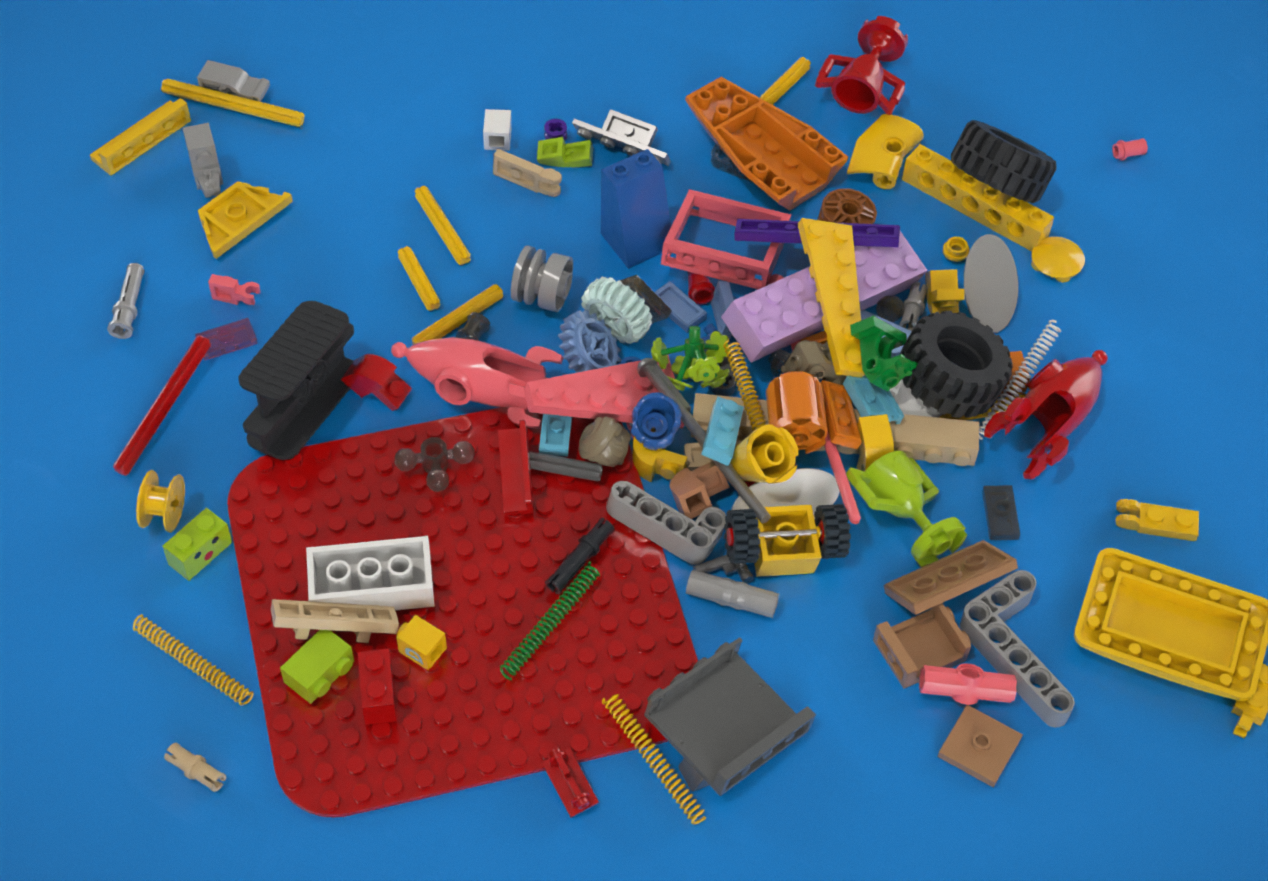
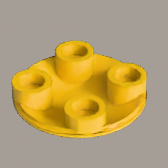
(1058, 258)

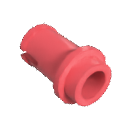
(1122, 149)

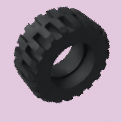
(1003, 161)
(966, 342)

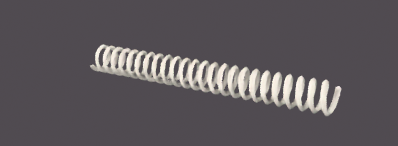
(1022, 372)

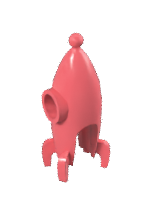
(479, 372)

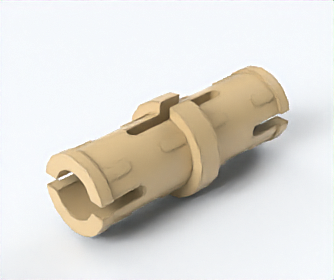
(195, 767)

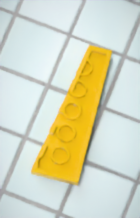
(835, 275)

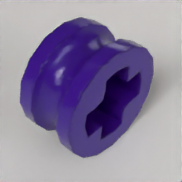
(555, 125)

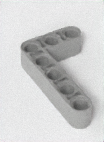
(1013, 649)

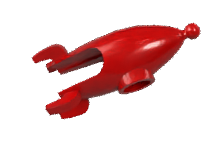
(1060, 400)

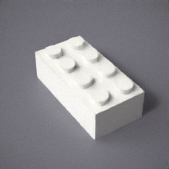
(372, 573)

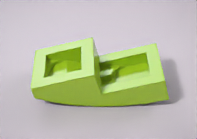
(559, 154)

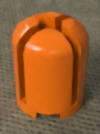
(798, 406)

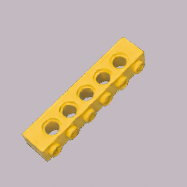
(990, 207)

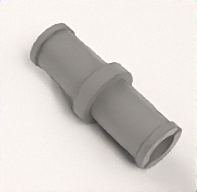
(913, 306)

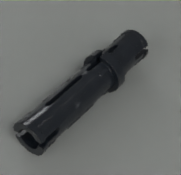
(587, 547)

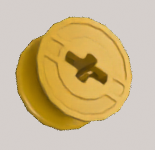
(160, 501)

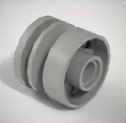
(537, 278)

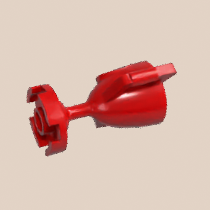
(862, 80)

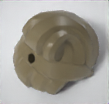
(604, 442)

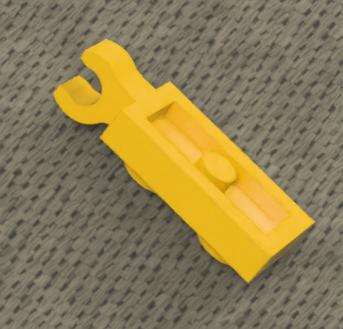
(1255, 708)

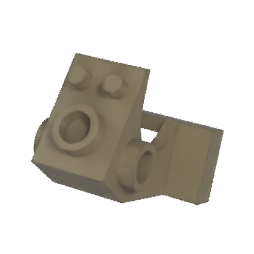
(813, 359)

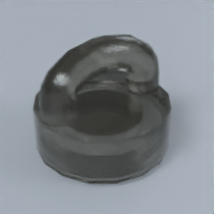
(890, 308)
(777, 360)

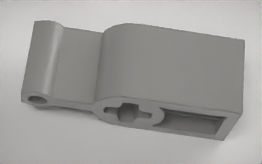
(232, 81)

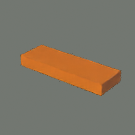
(840, 416)

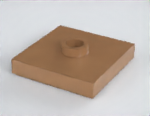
(980, 745)

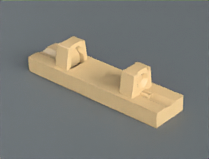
(334, 616)

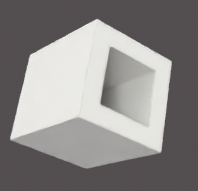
(497, 130)

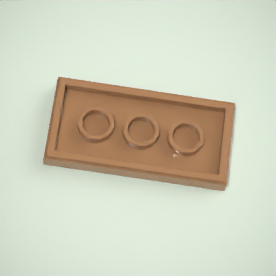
(950, 576)

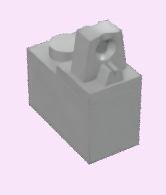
(203, 159)

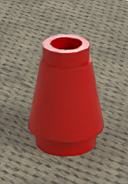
(700, 288)

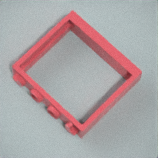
(714, 262)

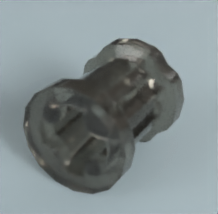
(473, 328)

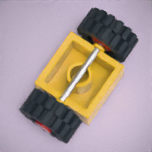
(789, 540)

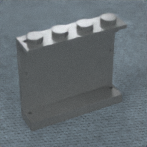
(725, 718)

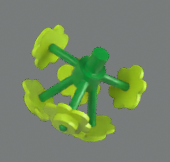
(695, 363)

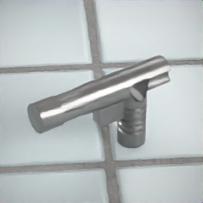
(728, 568)

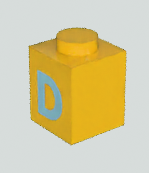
(421, 642)

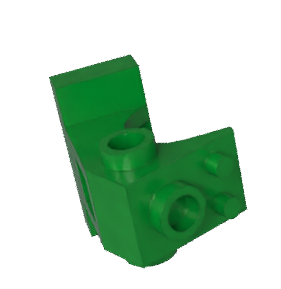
(878, 352)

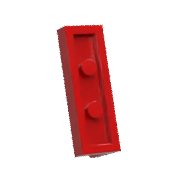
(515, 470)

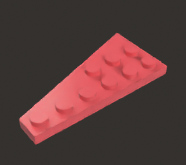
(593, 393)

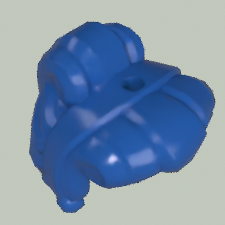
(657, 413)

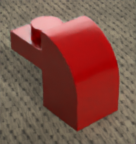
(376, 376)

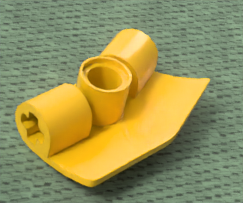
(883, 147)

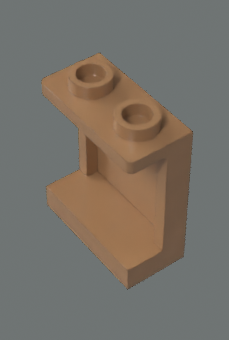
(920, 641)

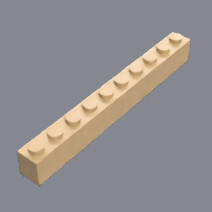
(918, 436)

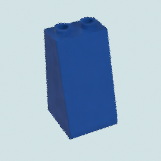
(634, 208)

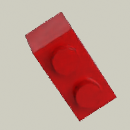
(376, 686)

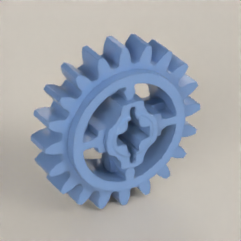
(588, 342)

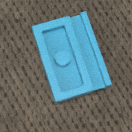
(871, 399)

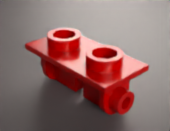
(569, 781)

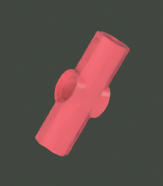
(967, 684)

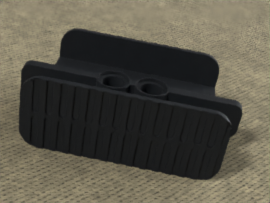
(297, 379)

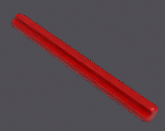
(161, 405)

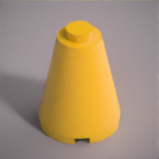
(766, 455)

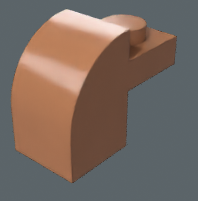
(693, 488)

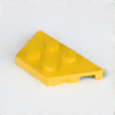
(238, 213)

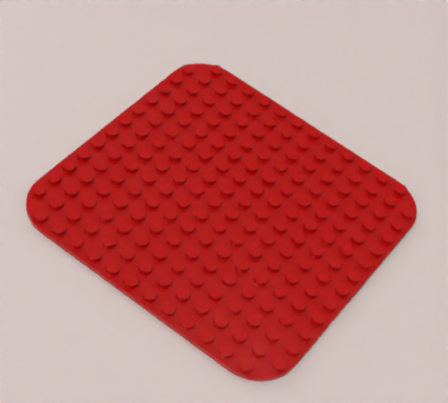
(489, 574)

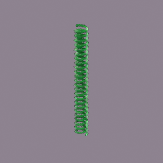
(522, 656)

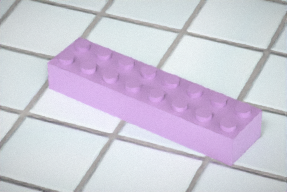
(789, 307)

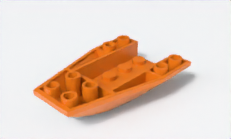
(766, 143)

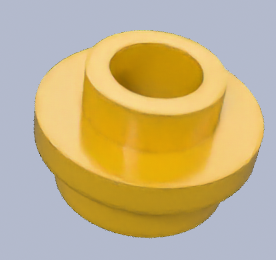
(956, 249)

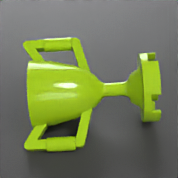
(897, 487)

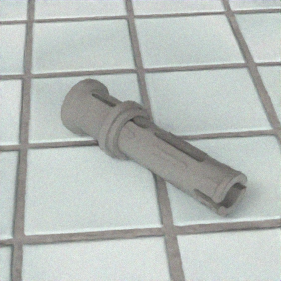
(125, 309)

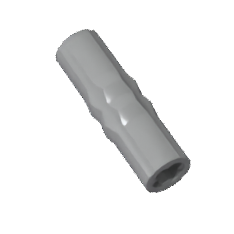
(732, 593)

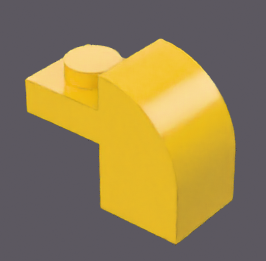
(943, 291)
(875, 439)
(657, 461)

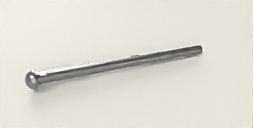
(650, 368)

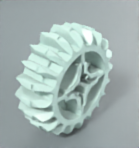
(619, 308)

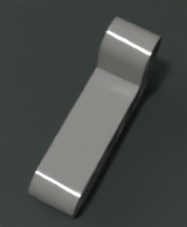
(665, 525)

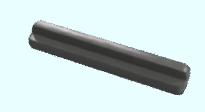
(565, 466)

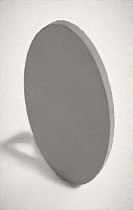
(991, 282)

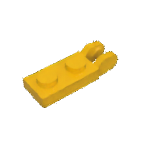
(1158, 520)

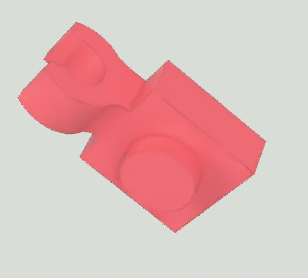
(229, 291)

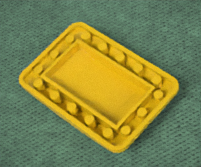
(1174, 625)

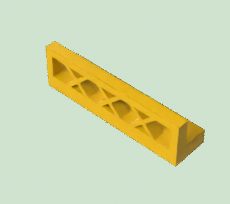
(142, 136)

